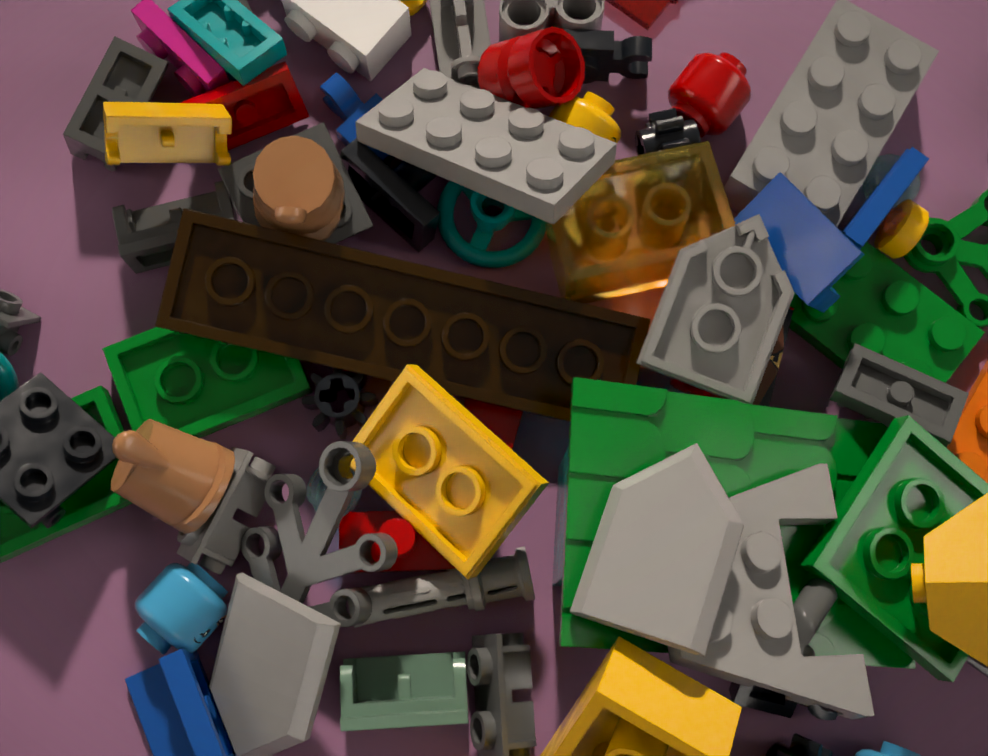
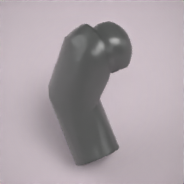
(811, 609)

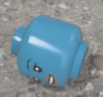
(181, 608)

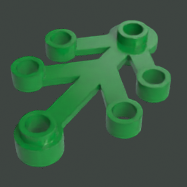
(954, 252)

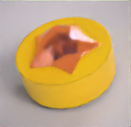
(901, 229)

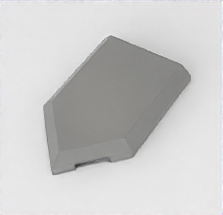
(720, 313)
(662, 554)
(270, 668)

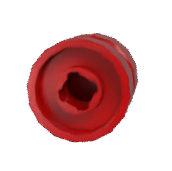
(534, 68)

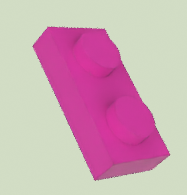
(166, 39)

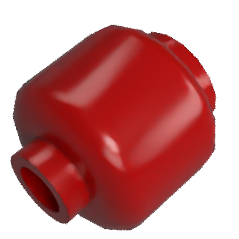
(711, 92)

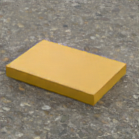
(446, 471)

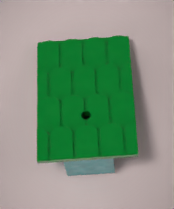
(631, 427)

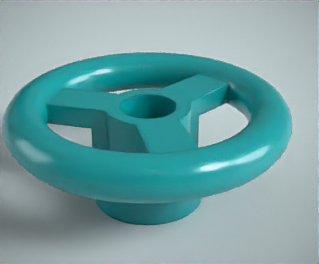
(476, 251)

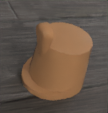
(297, 188)
(171, 473)

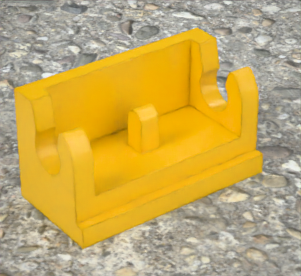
(166, 133)

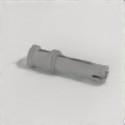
(498, 580)

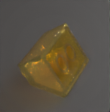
(636, 221)

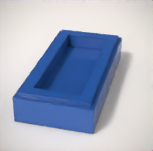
(884, 196)

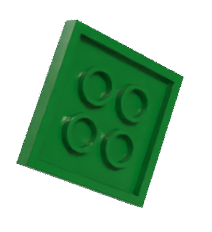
(880, 527)

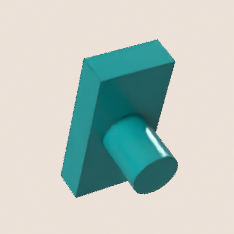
(230, 36)

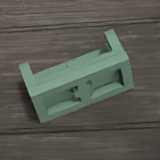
(403, 691)

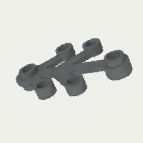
(306, 555)

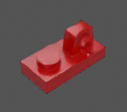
(259, 106)

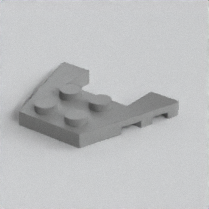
(756, 623)

